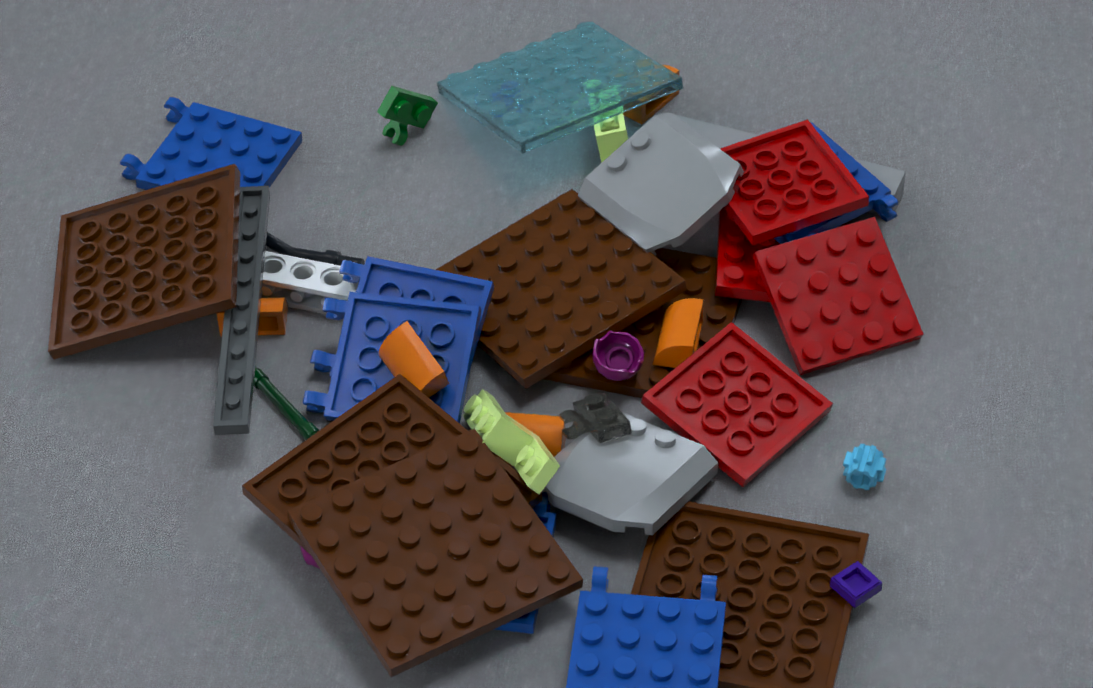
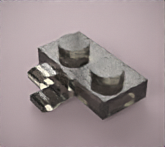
(598, 416)

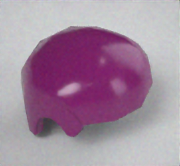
(618, 355)

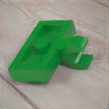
(405, 109)

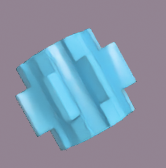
(864, 466)

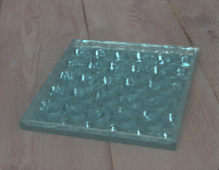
(558, 86)

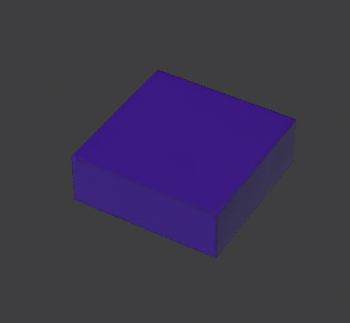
(856, 584)

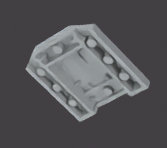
(661, 183)
(630, 479)

